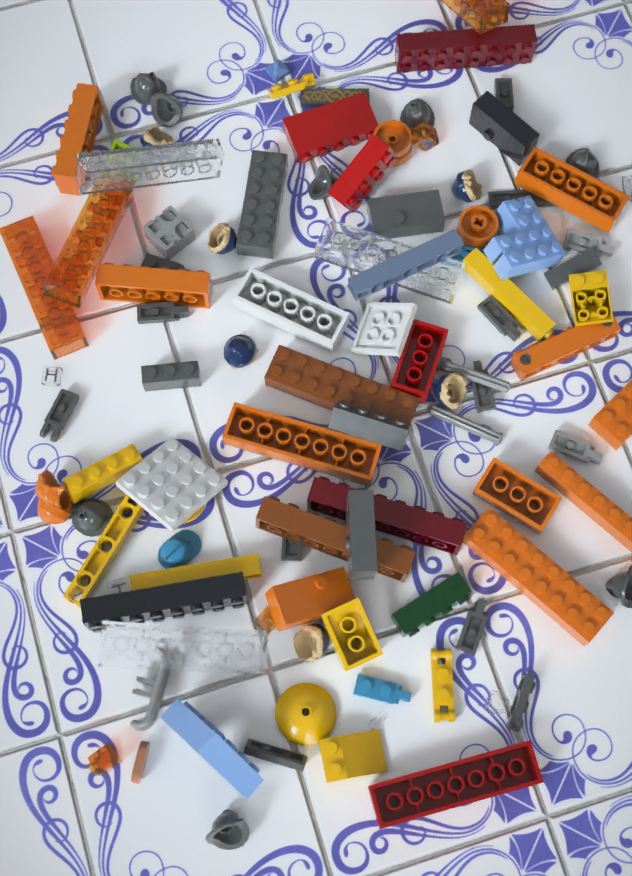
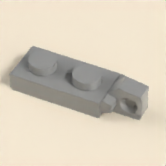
(582, 242)
(574, 448)

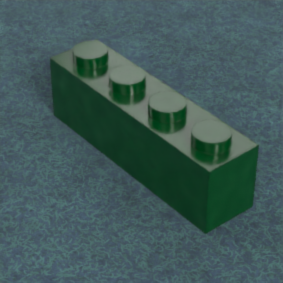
(431, 604)

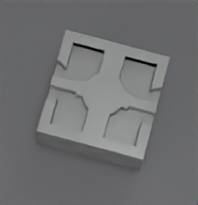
(169, 232)

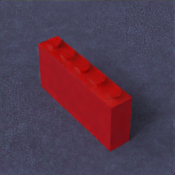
(330, 127)

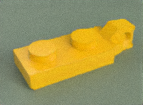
(293, 85)

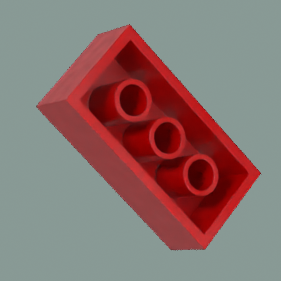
(363, 173)
(419, 359)

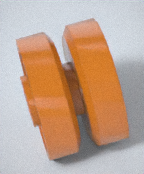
(397, 137)
(477, 226)

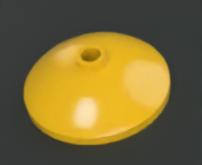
(300, 728)

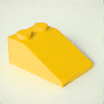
(351, 634)
(352, 756)

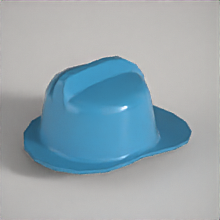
(179, 549)

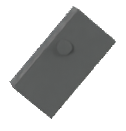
(406, 214)
(361, 535)

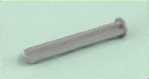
(474, 375)
(466, 424)

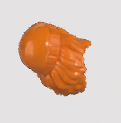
(53, 501)

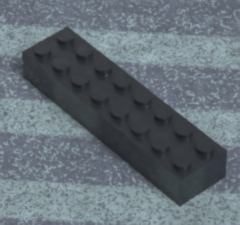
(166, 601)

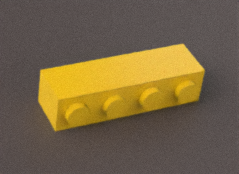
(101, 473)

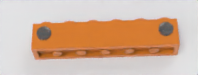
(561, 347)

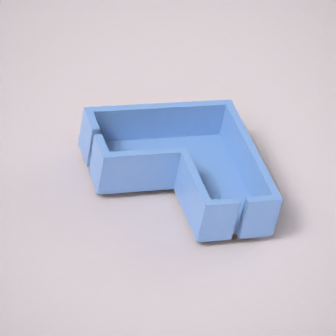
(526, 240)
(212, 747)

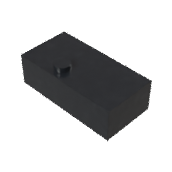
(503, 128)

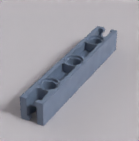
(405, 265)

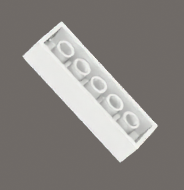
(291, 309)

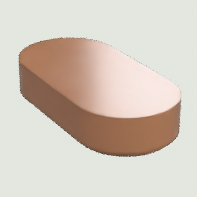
(140, 762)

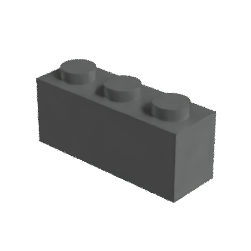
(170, 376)

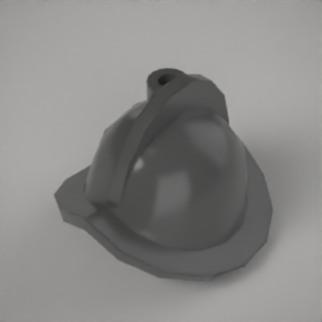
(145, 86)
(166, 109)
(417, 112)
(584, 161)
(321, 184)
(91, 516)
(621, 587)
(228, 831)

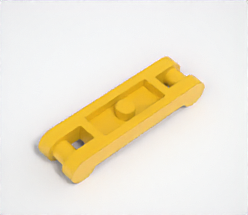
(442, 685)

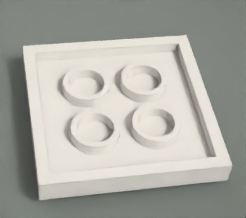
(384, 328)

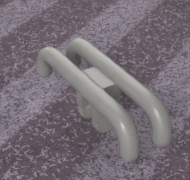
(155, 699)

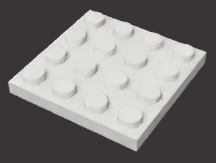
(171, 483)

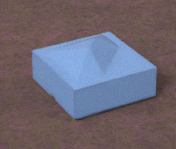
(277, 70)

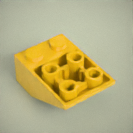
(590, 298)

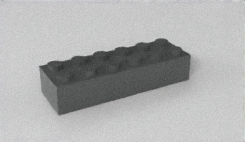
(262, 204)

